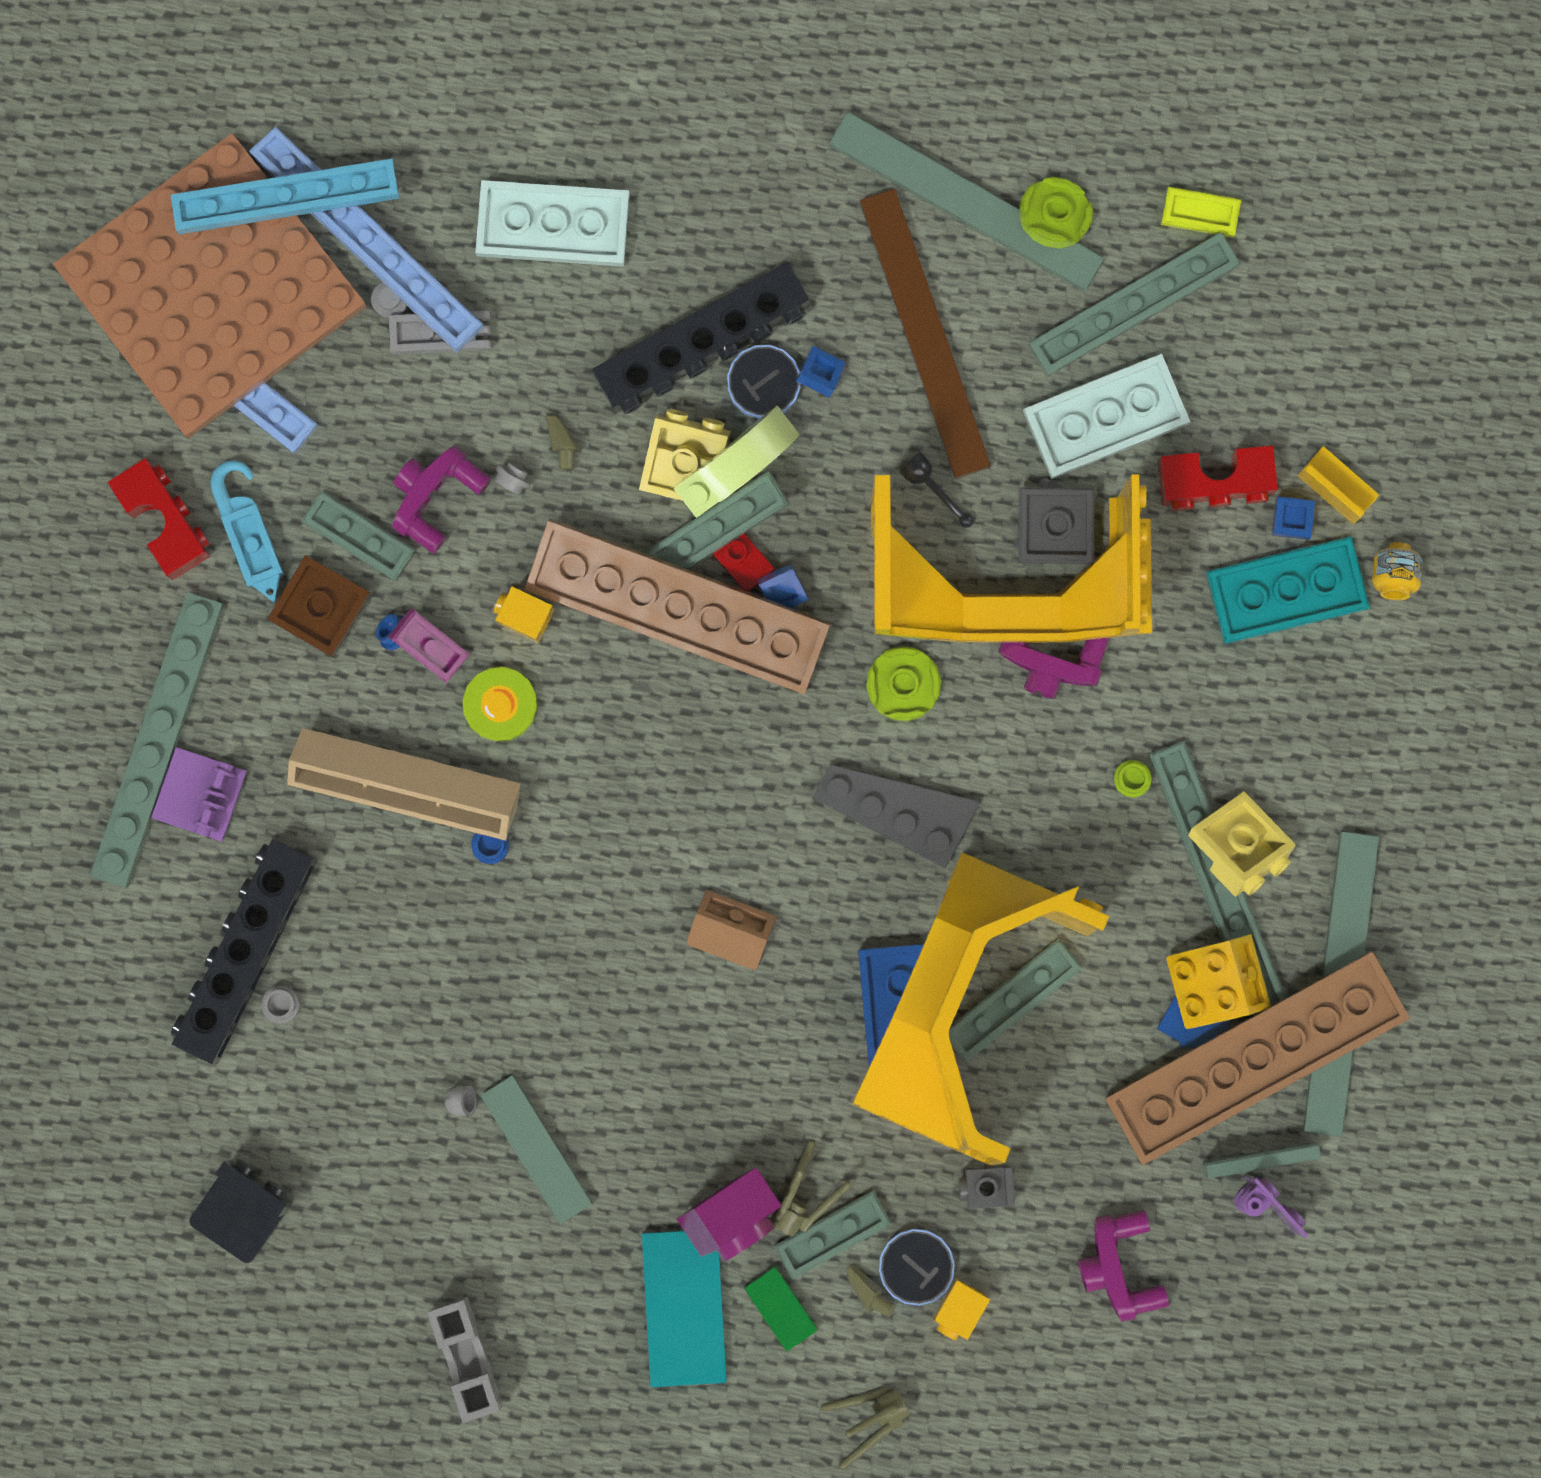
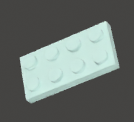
(552, 223)
(1106, 416)

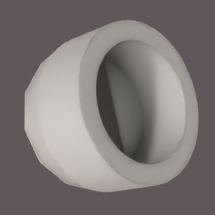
(461, 1101)

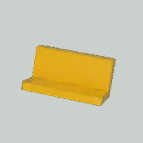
(1338, 485)

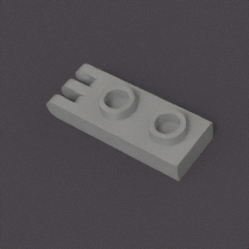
(413, 336)

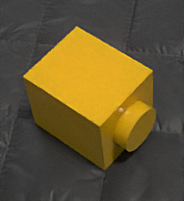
(523, 613)
(960, 1310)

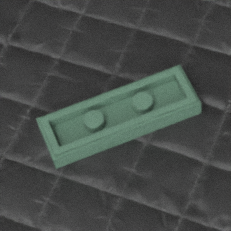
(358, 535)
(1261, 1160)
(832, 1235)

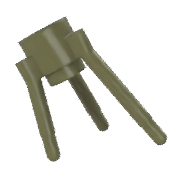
(791, 1214)
(888, 1410)

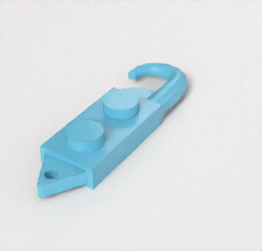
(247, 533)

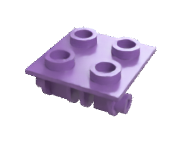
(199, 794)
(1259, 1196)

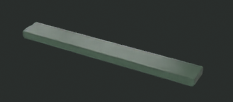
(959, 199)
(1188, 808)
(1344, 943)

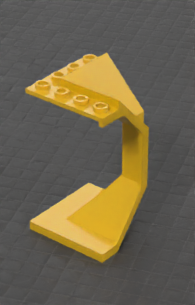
(1100, 603)
(915, 1068)

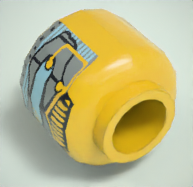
(1397, 571)

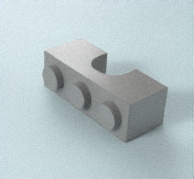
(466, 1358)

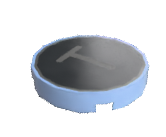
(763, 379)
(916, 1267)

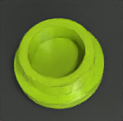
(1132, 778)

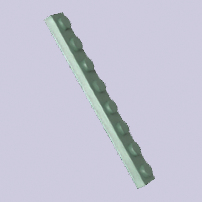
(157, 740)

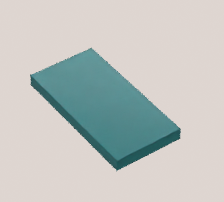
(1287, 590)
(682, 1311)

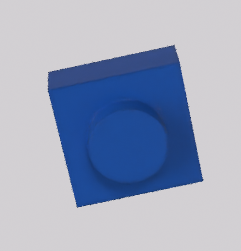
(820, 371)
(1293, 518)
(784, 587)

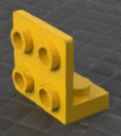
(1218, 982)

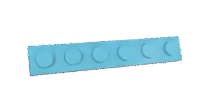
(284, 196)

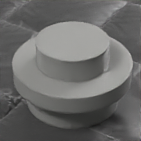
(387, 302)
(512, 477)
(280, 1004)

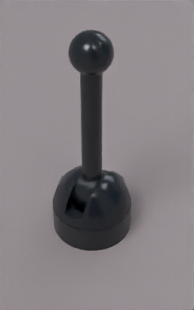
(918, 472)

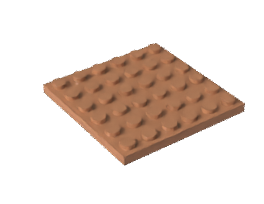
(207, 308)

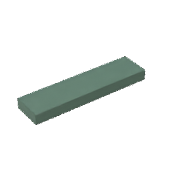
(722, 523)
(1012, 1000)
(536, 1149)

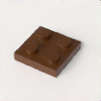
(319, 606)

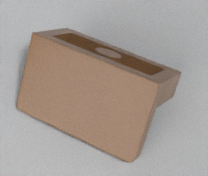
(730, 930)

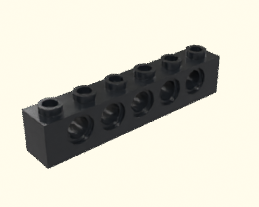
(777, 284)
(188, 1031)

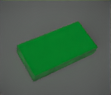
(780, 1309)

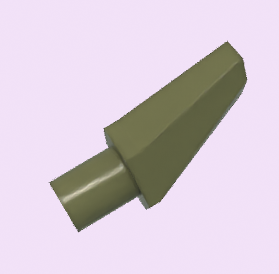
(562, 442)
(869, 1292)

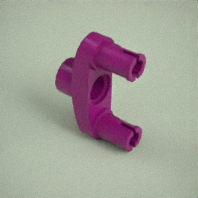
(420, 482)
(1048, 671)
(1105, 1270)

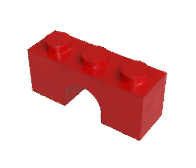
(1184, 482)
(145, 489)

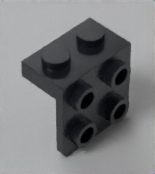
(240, 1210)

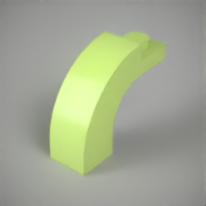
(737, 462)

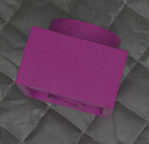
(731, 1216)

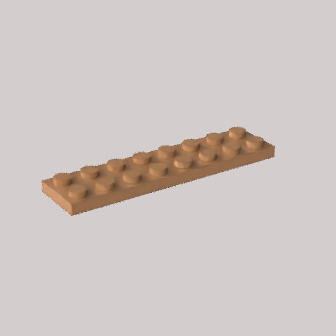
(677, 606)
(1257, 1057)

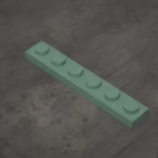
(1134, 304)

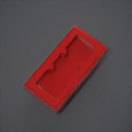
(744, 562)

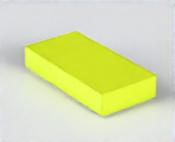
(1201, 212)

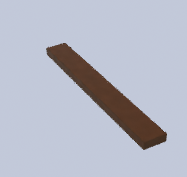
(924, 334)

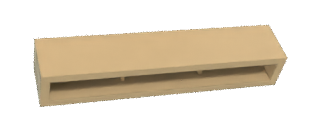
(403, 784)

